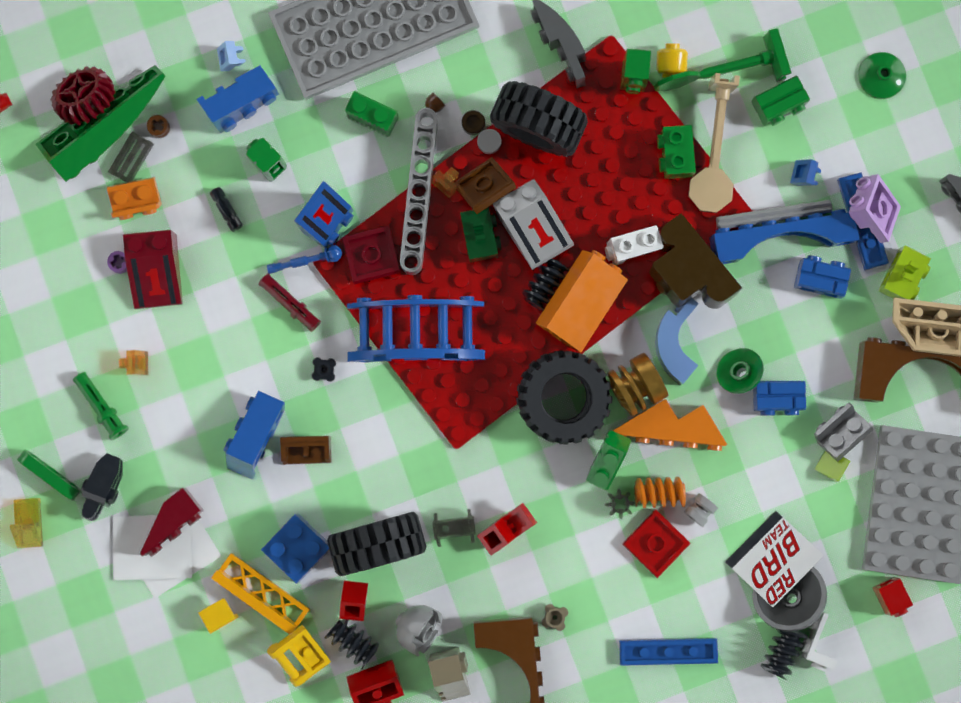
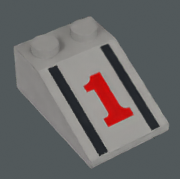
(532, 224)

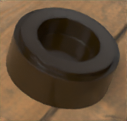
(473, 122)

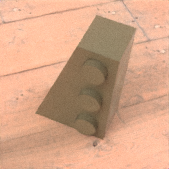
(449, 673)

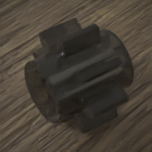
(626, 503)

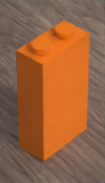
(582, 300)

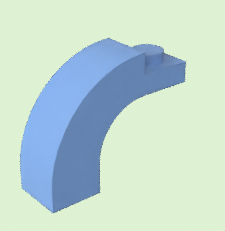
(667, 345)

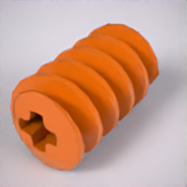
(659, 492)

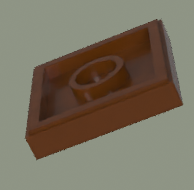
(484, 185)

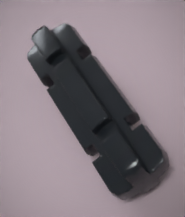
(226, 209)

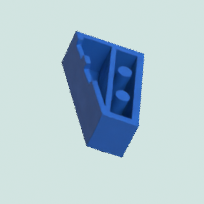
(239, 99)
(253, 433)

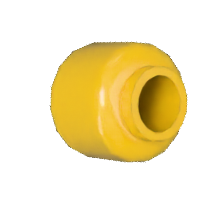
(671, 60)

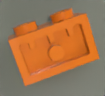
(134, 198)

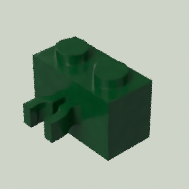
(479, 235)

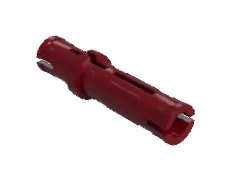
(288, 300)

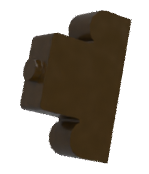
(691, 268)

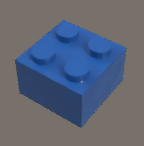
(296, 548)

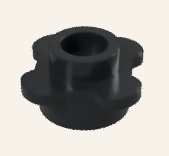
(328, 374)

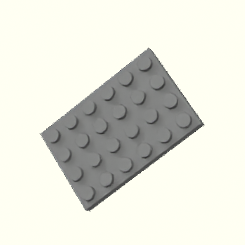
(915, 506)

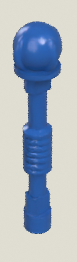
(330, 254)

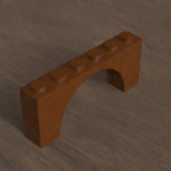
(881, 361)
(515, 639)

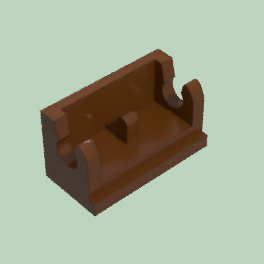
(306, 450)

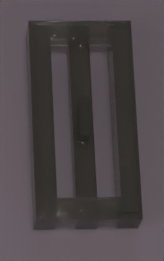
(122, 154)

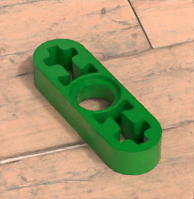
(49, 474)

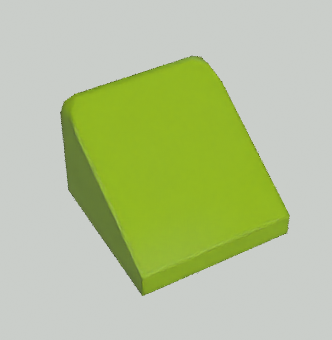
(831, 468)

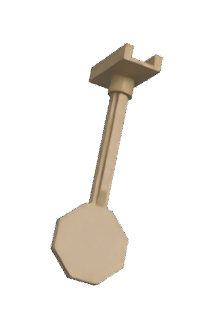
(712, 187)

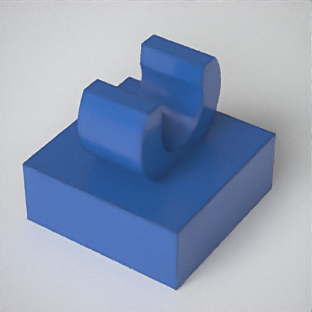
(805, 172)

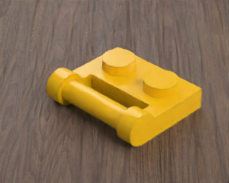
(305, 650)

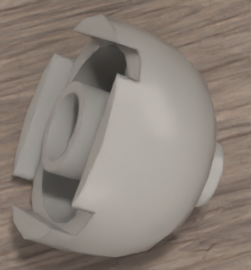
(417, 627)

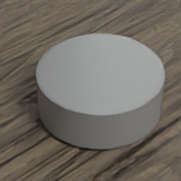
(489, 141)

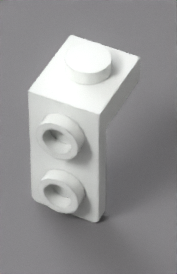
(633, 245)
(819, 660)

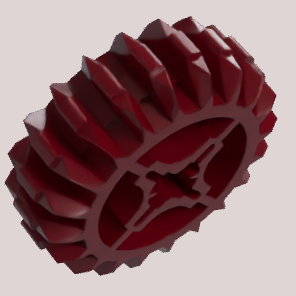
(82, 95)

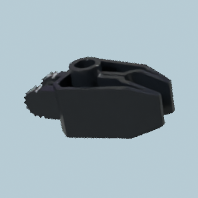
(101, 486)

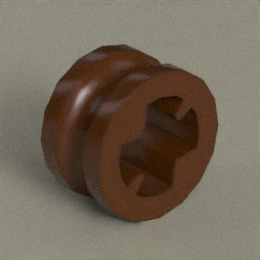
(159, 119)

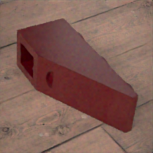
(173, 515)

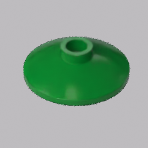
(877, 85)
(736, 362)

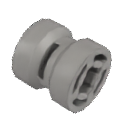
(696, 513)

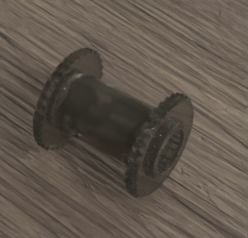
(457, 527)

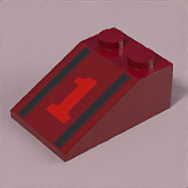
(153, 268)

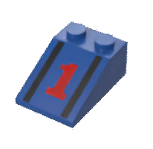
(324, 216)

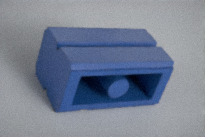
(822, 277)
(779, 396)

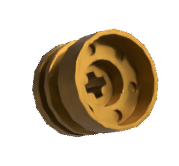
(637, 384)

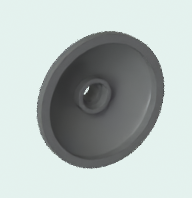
(795, 616)

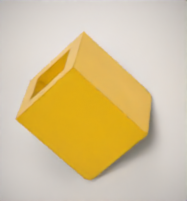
(217, 615)

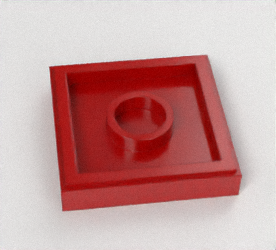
(656, 543)

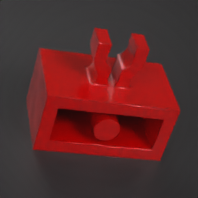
(375, 684)

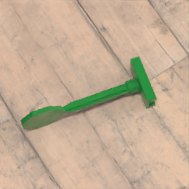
(774, 55)

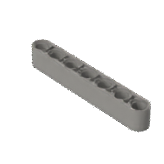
(419, 180)

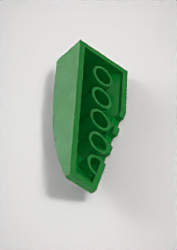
(75, 146)

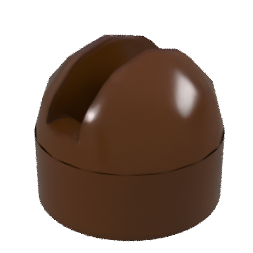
(434, 103)

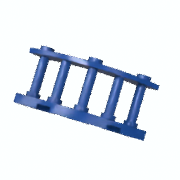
(415, 350)

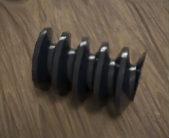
(545, 283)
(353, 642)
(783, 652)

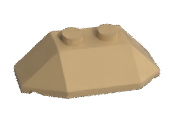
(929, 325)

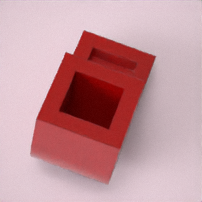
(506, 529)

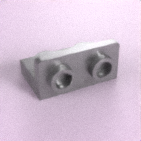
(842, 431)

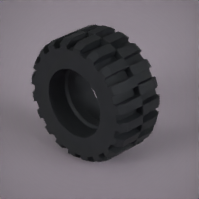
(538, 118)
(596, 401)
(376, 544)

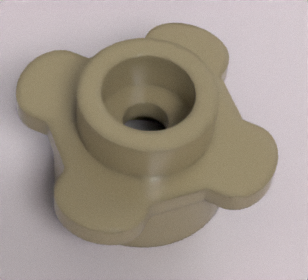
(548, 621)

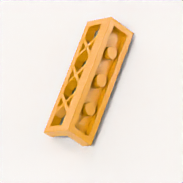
(256, 602)

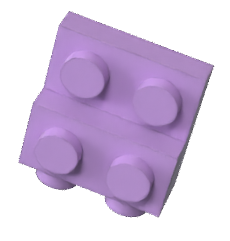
(874, 207)

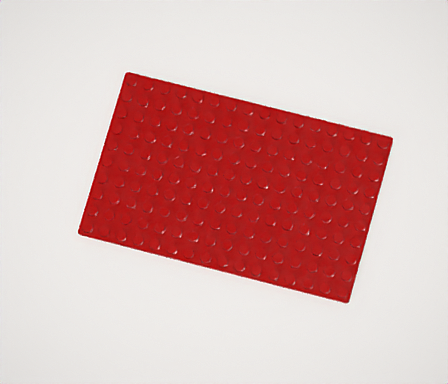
(597, 193)

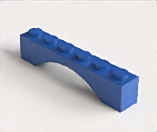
(830, 230)

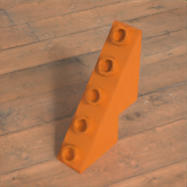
(663, 425)

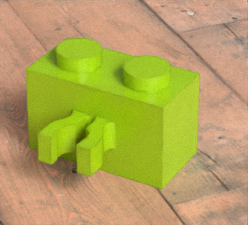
(905, 274)

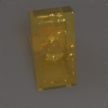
(28, 523)

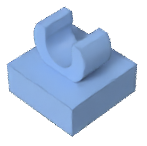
(228, 57)

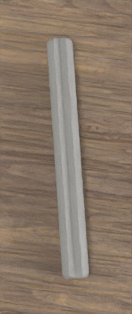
(777, 214)

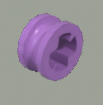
(113, 258)

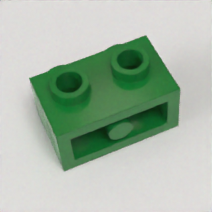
(677, 152)

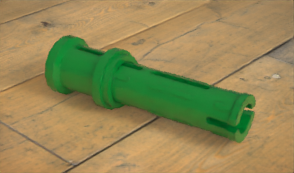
(106, 415)

